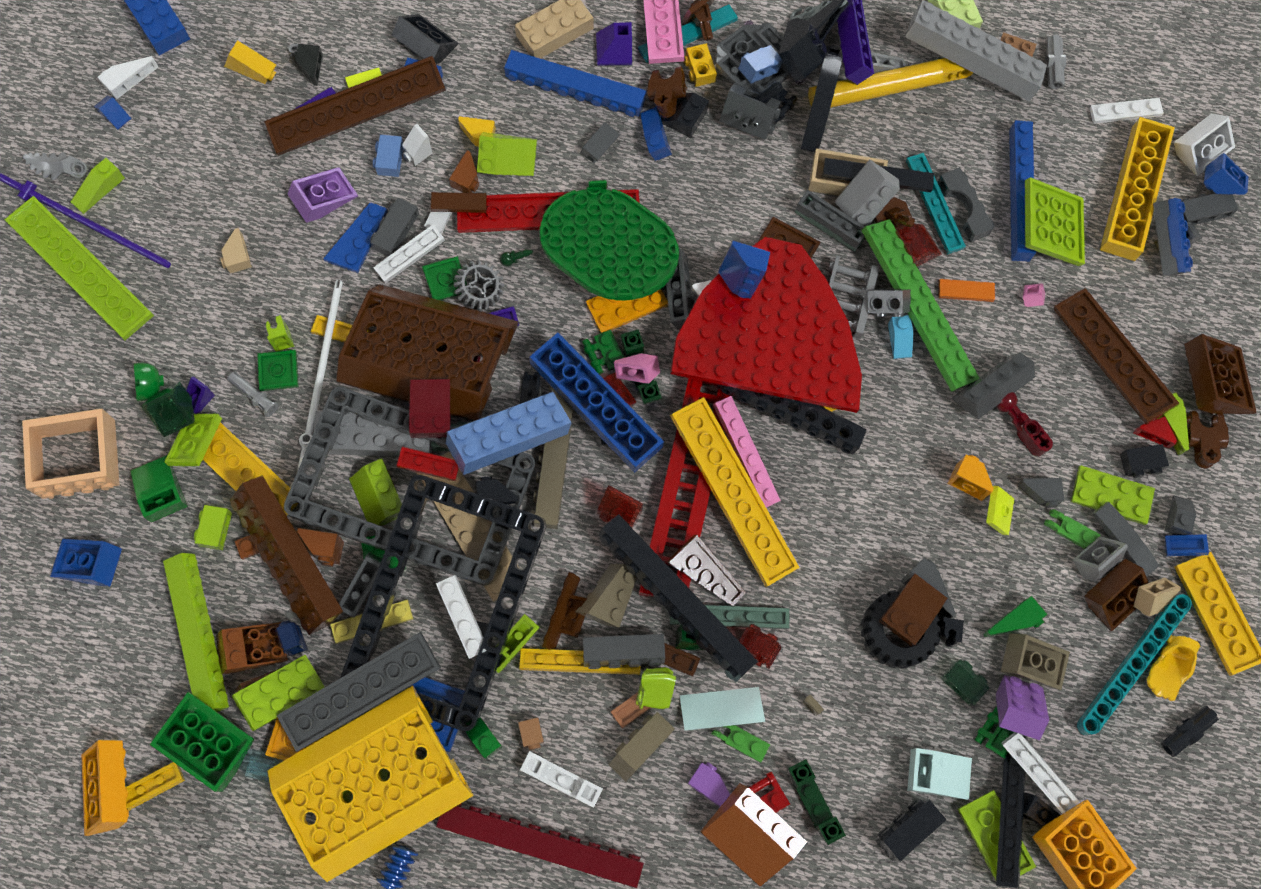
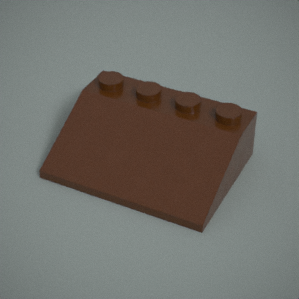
(1219, 376)

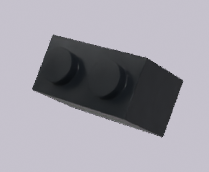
(1144, 460)

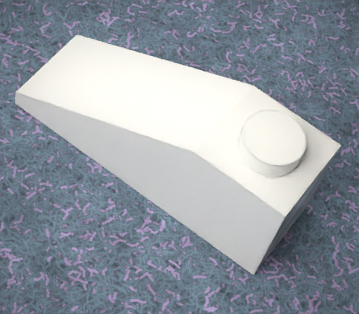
(124, 76)

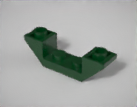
(632, 346)
(814, 802)

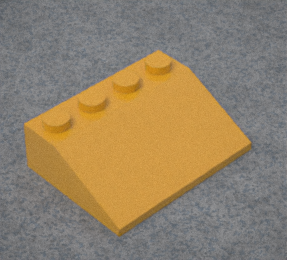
(1084, 850)

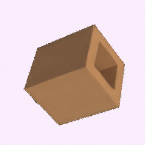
(531, 733)

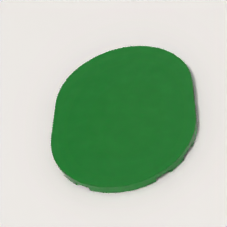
(609, 243)

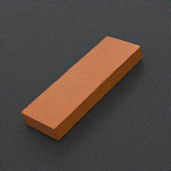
(966, 290)

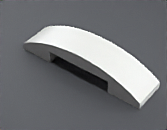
(561, 779)

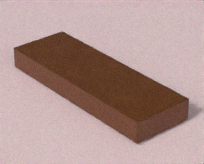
(458, 202)
(680, 660)

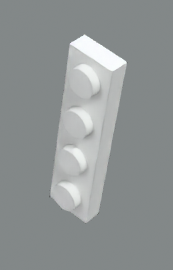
(1126, 110)
(409, 253)
(461, 615)

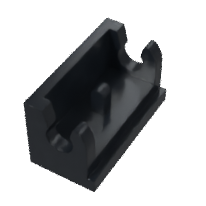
(530, 387)
(952, 631)

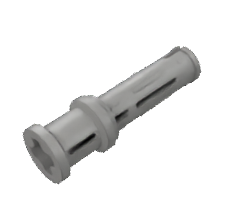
(258, 399)

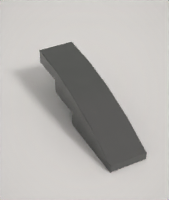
(1119, 530)

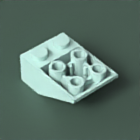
(939, 773)

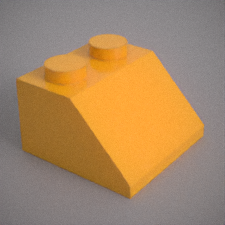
(971, 477)

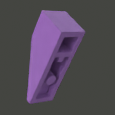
(709, 784)

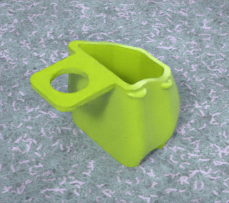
(656, 688)

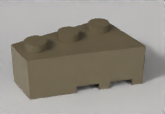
(610, 596)
(641, 745)

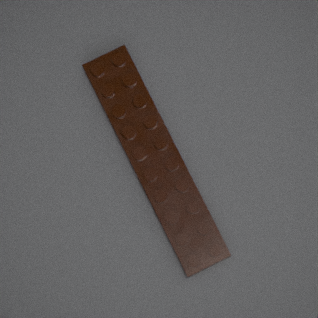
(355, 105)

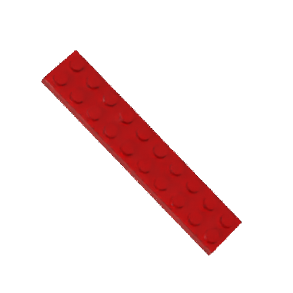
(513, 212)

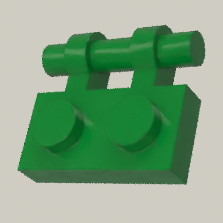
(608, 348)
(994, 740)

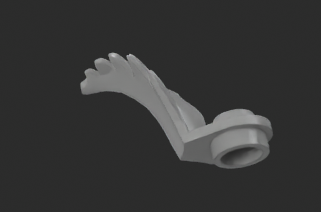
(55, 165)

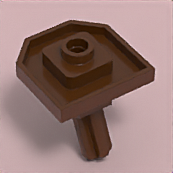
(701, 17)
(897, 212)

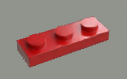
(428, 464)

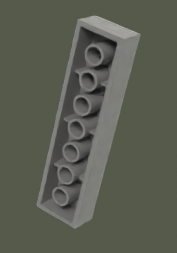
(976, 50)

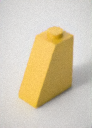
(250, 63)

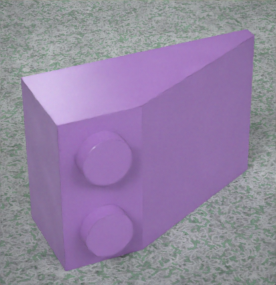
(321, 193)

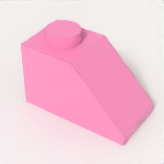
(637, 368)

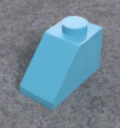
(901, 336)

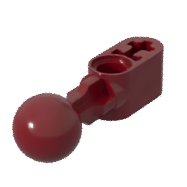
(1021, 422)

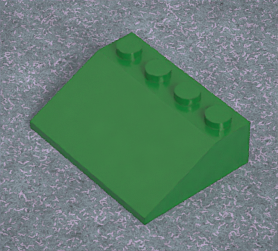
(203, 743)

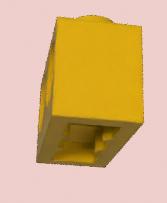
(701, 65)

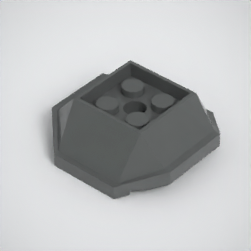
(747, 40)

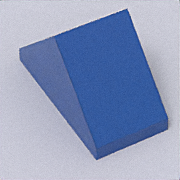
(112, 112)

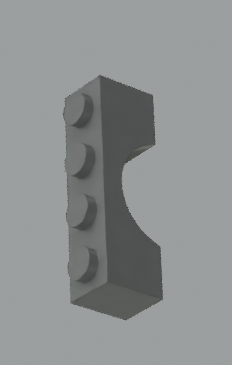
(956, 185)

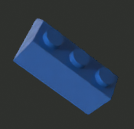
(744, 268)

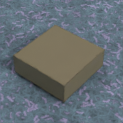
(813, 705)

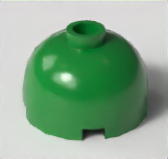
(147, 381)

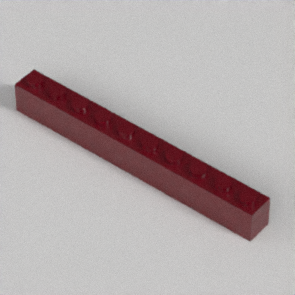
(542, 845)

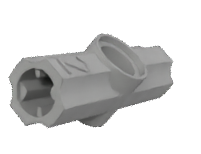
(1055, 62)

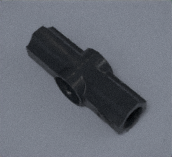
(1190, 731)

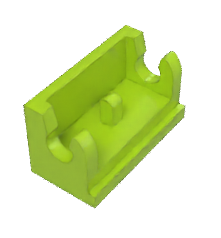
(279, 337)

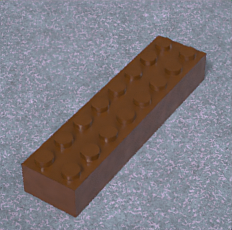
(285, 555)

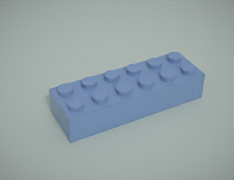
(507, 433)

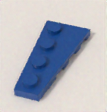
(355, 243)

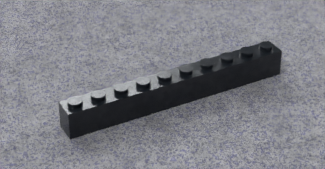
(677, 598)

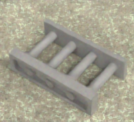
(860, 309)

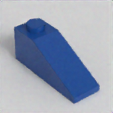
(655, 134)

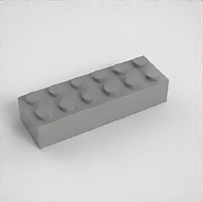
(371, 439)

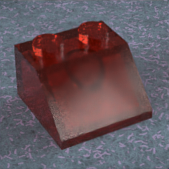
(918, 244)
(617, 502)

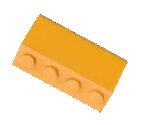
(104, 787)

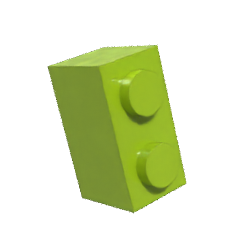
(212, 527)

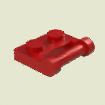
(775, 798)

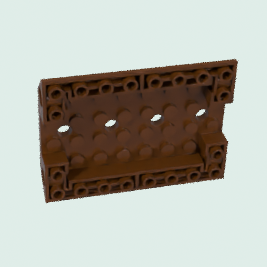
(386, 364)

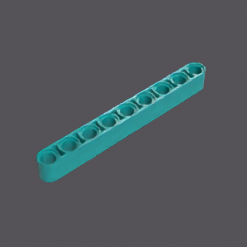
(1128, 671)

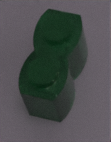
(965, 682)

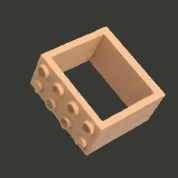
(64, 424)

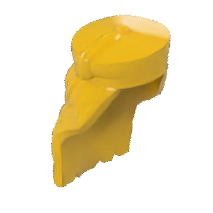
(1173, 667)

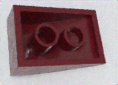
(429, 408)

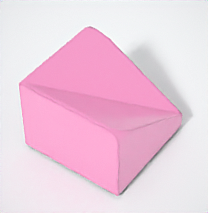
(1034, 295)

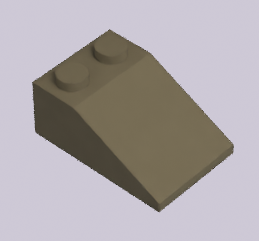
(1035, 661)

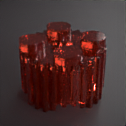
(761, 646)

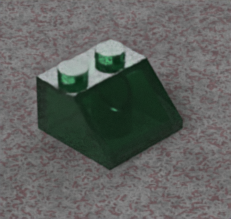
(170, 409)

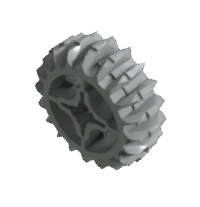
(465, 291)

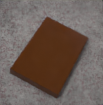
(781, 231)

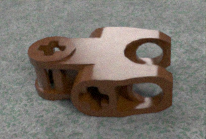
(666, 91)
(1207, 440)

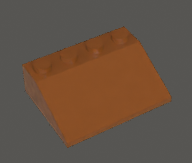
(753, 835)

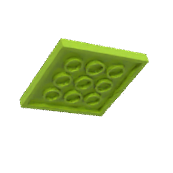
(1054, 222)

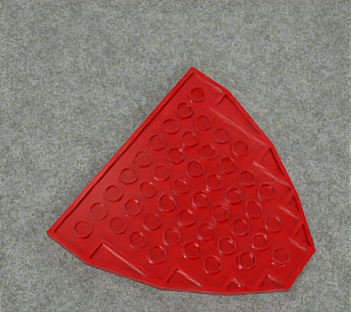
(779, 342)

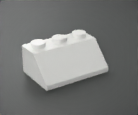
(1205, 142)

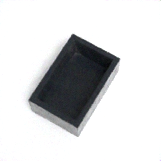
(910, 829)

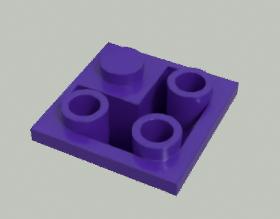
(615, 44)

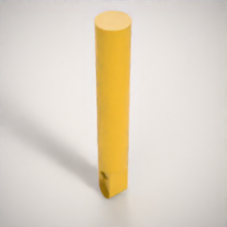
(895, 81)

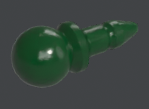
(508, 258)

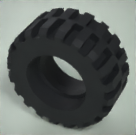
(887, 651)

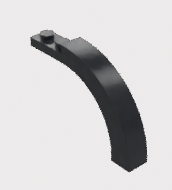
(822, 99)

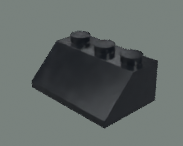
(423, 37)

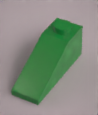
(1022, 617)

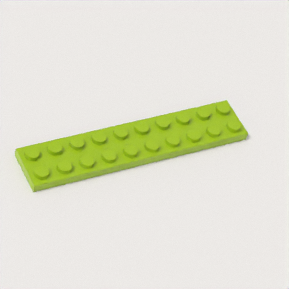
(79, 268)

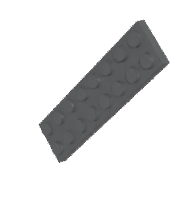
(358, 691)

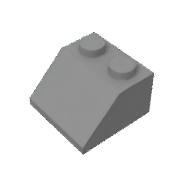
(1099, 558)

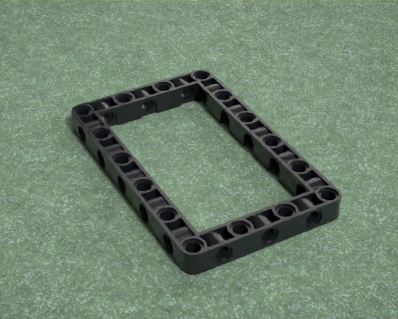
(502, 617)

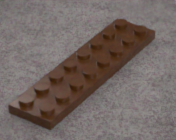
(1116, 356)

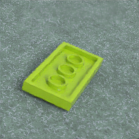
(1128, 497)
(277, 692)
(983, 823)

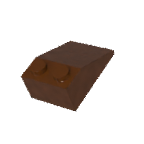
(913, 610)

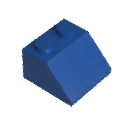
(1225, 177)

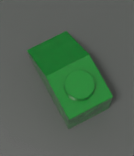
(483, 739)

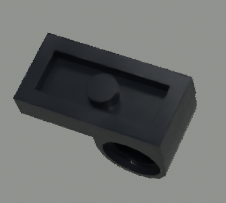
(1038, 810)

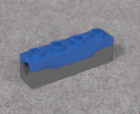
(1172, 237)

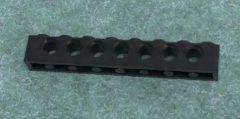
(818, 415)

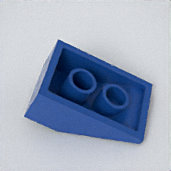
(86, 562)

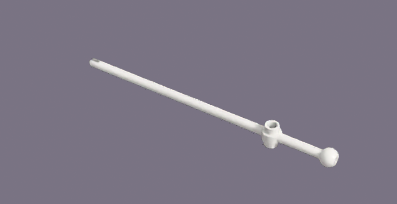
(321, 371)

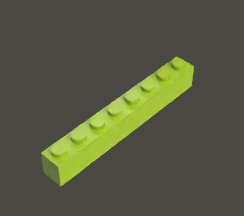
(195, 630)

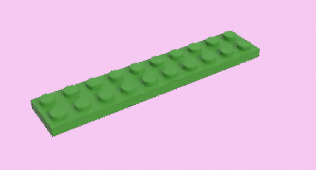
(924, 309)

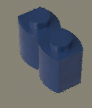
(291, 638)

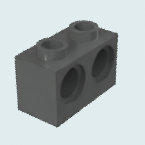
(889, 299)

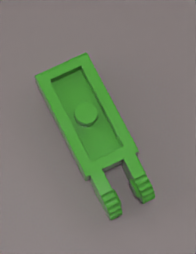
(1072, 529)
(744, 742)

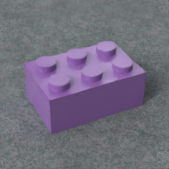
(1022, 707)

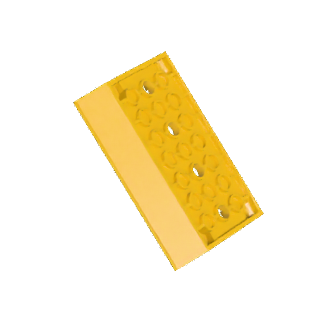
(380, 808)

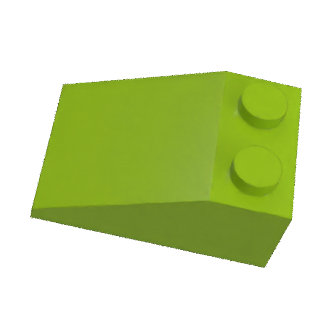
(506, 155)

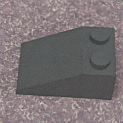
(927, 571)

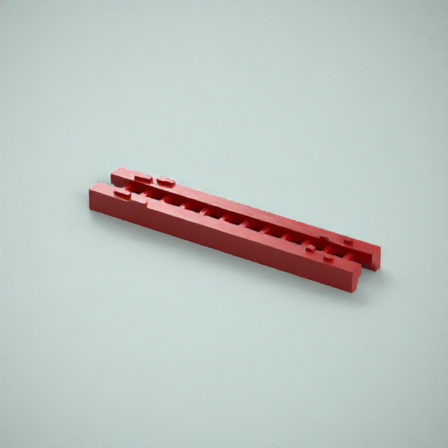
(672, 484)

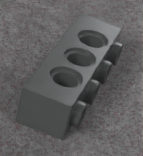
(680, 292)

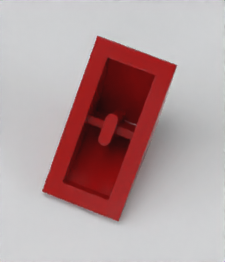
(1157, 432)

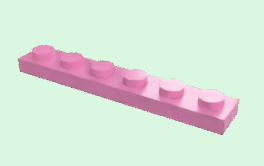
(746, 450)

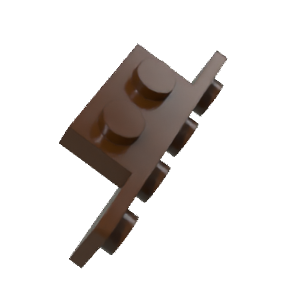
(565, 618)

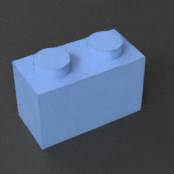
(760, 64)
(389, 155)

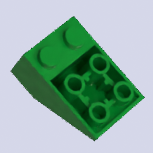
(157, 490)

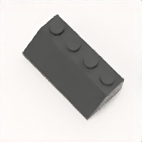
(995, 384)

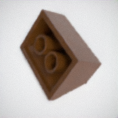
(1116, 593)

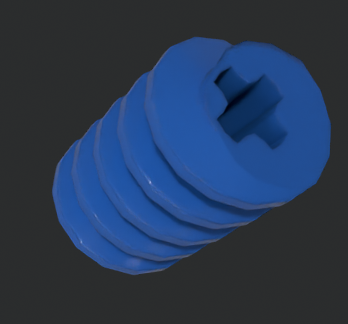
(397, 867)

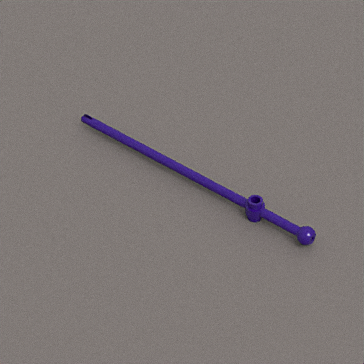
(28, 190)

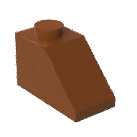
(465, 175)

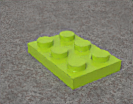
(193, 441)

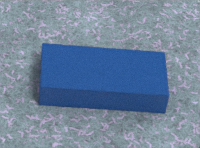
(1186, 545)

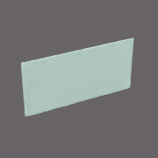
(722, 708)

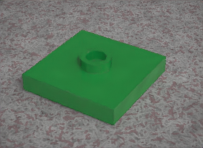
(441, 278)
(277, 370)

